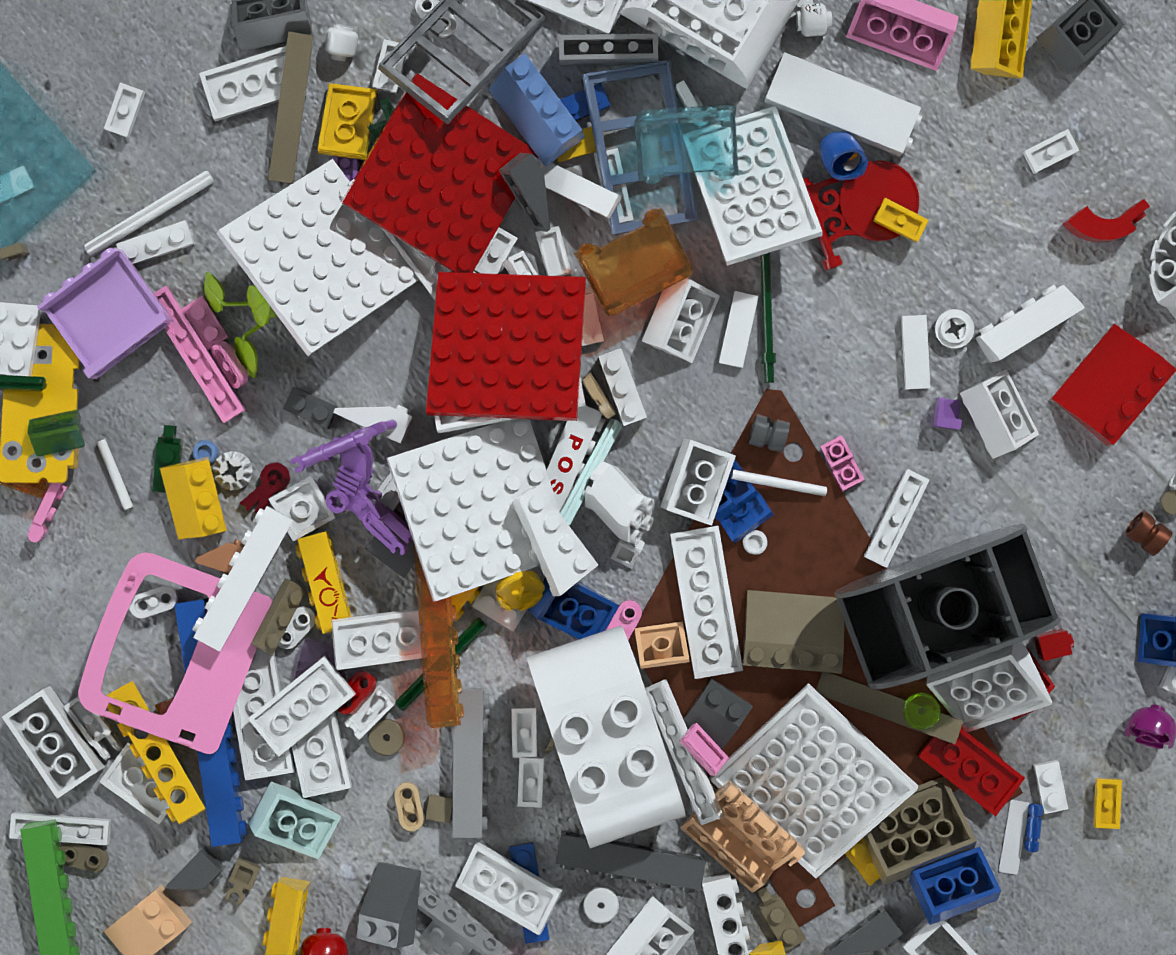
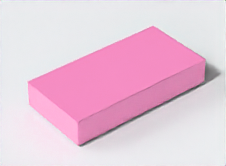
(704, 749)

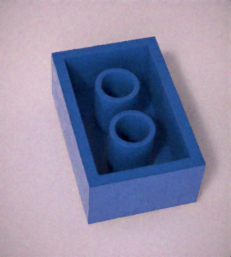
(955, 885)

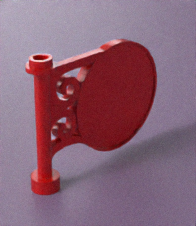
(859, 203)

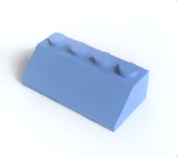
(535, 110)

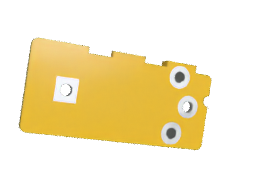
(26, 405)

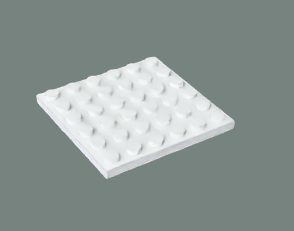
(317, 258)
(463, 508)
(817, 778)

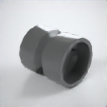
(769, 433)

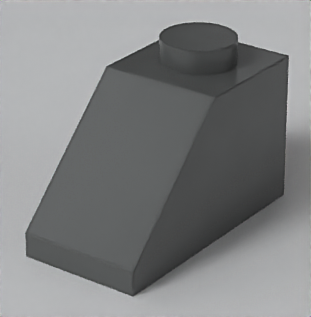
(199, 872)

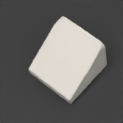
(627, 553)

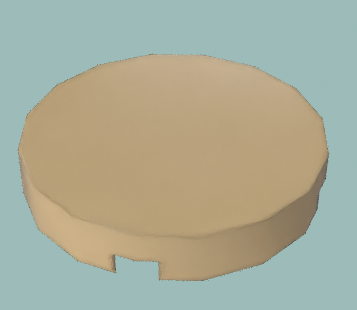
(598, 394)

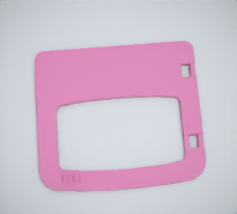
(212, 678)

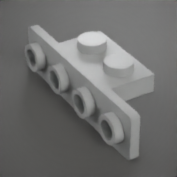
(452, 930)

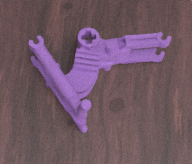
(353, 484)

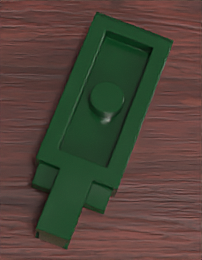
(167, 454)

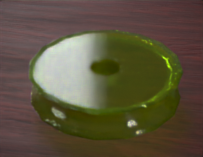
(925, 720)

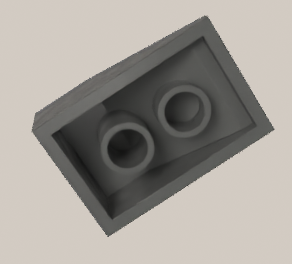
(1079, 33)
(717, 712)
(390, 906)

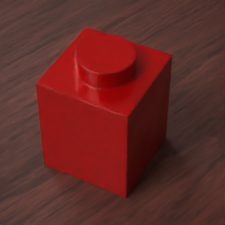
(1054, 644)

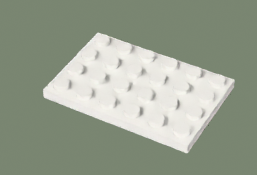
(767, 201)

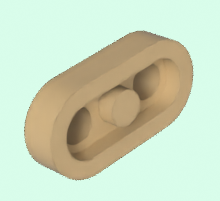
(409, 805)

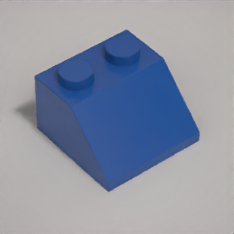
(1157, 639)

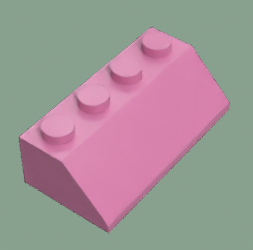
(904, 29)

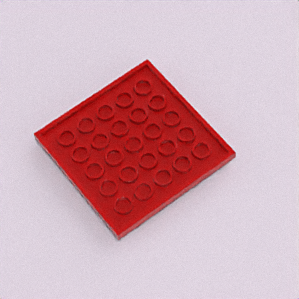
(437, 180)
(506, 346)

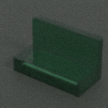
(388, 108)
(56, 433)

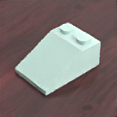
(293, 821)

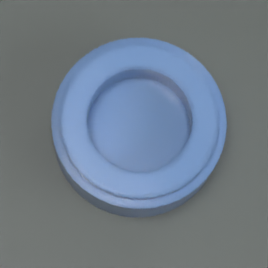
(206, 449)

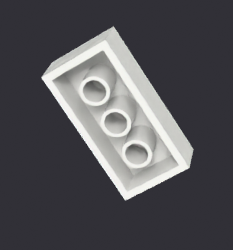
(53, 742)

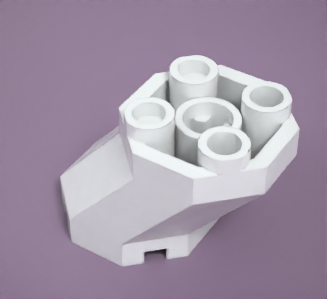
(619, 503)

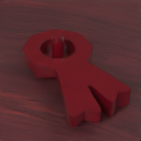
(274, 479)

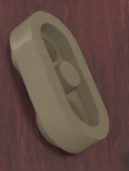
(83, 856)

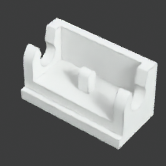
(370, 713)

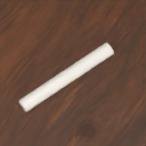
(114, 474)

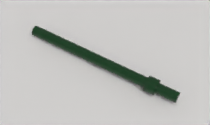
(768, 358)

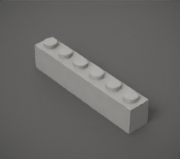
(469, 767)

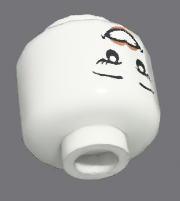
(813, 19)

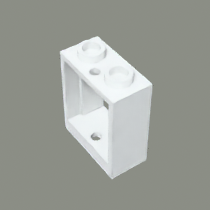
(924, 930)

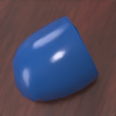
(839, 148)

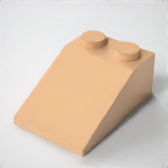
(148, 925)

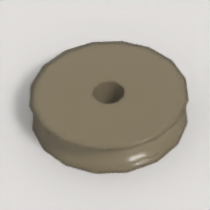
(383, 746)

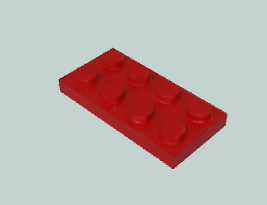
(973, 770)

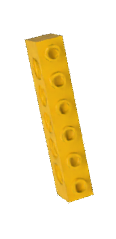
(192, 804)

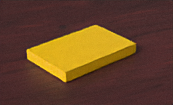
(346, 120)

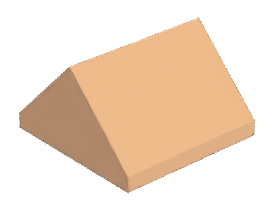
(661, 645)

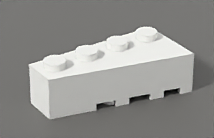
(557, 547)

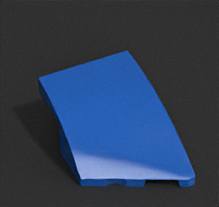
(741, 507)

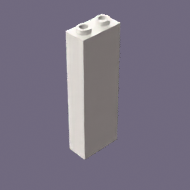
(843, 105)

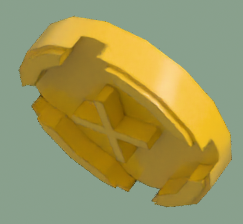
(519, 590)

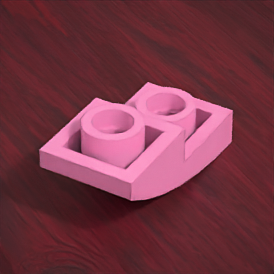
(842, 463)

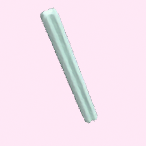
(598, 455)

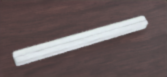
(148, 213)

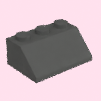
(268, 21)

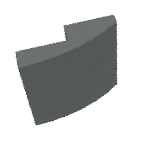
(399, 563)

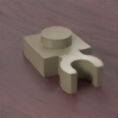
(243, 877)

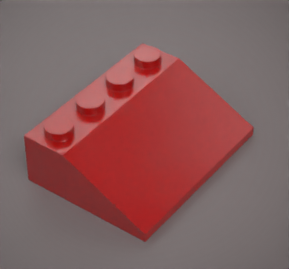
(1113, 384)

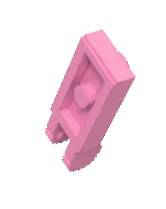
(46, 511)

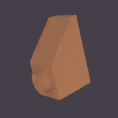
(221, 556)

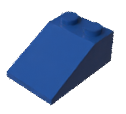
(575, 612)

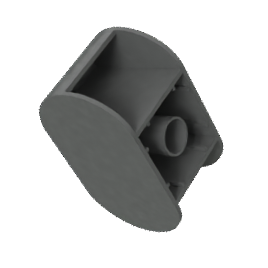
(947, 607)

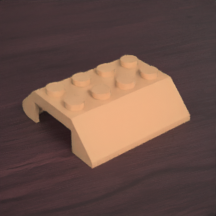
(744, 839)

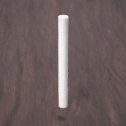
(778, 482)

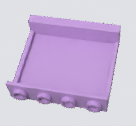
(105, 312)

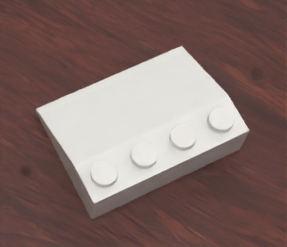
(991, 687)

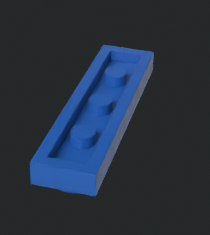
(525, 856)

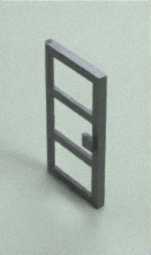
(437, 26)

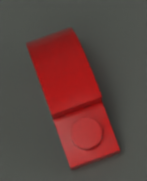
(1097, 229)

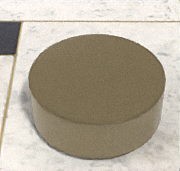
(1168, 502)

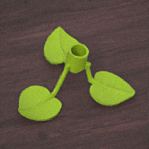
(261, 311)

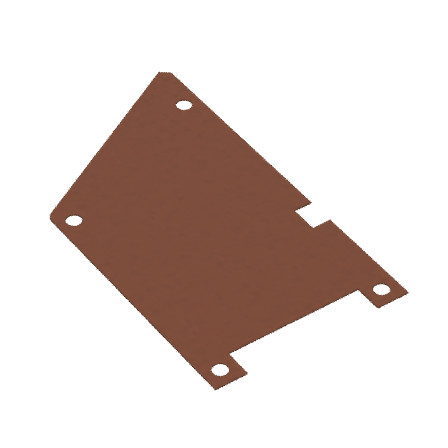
(810, 550)

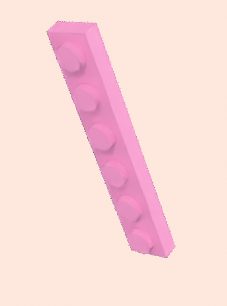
(199, 359)

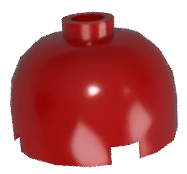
(324, 943)

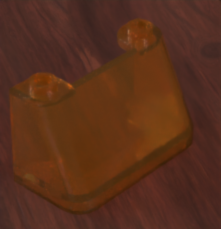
(635, 264)

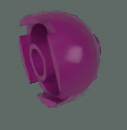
(1152, 727)

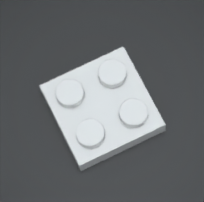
(304, 505)

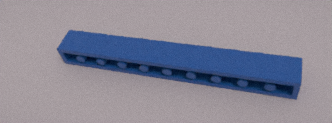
(216, 769)

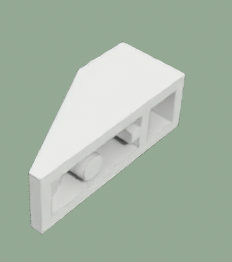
(370, 415)

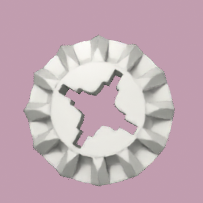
(965, 333)
(243, 475)

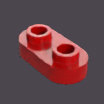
(362, 694)

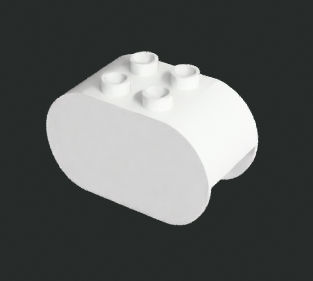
(606, 736)

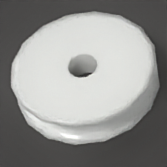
(598, 914)

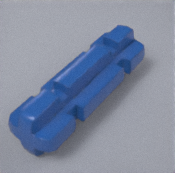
(1033, 827)

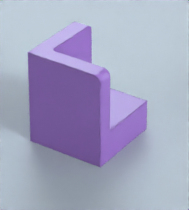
(947, 414)

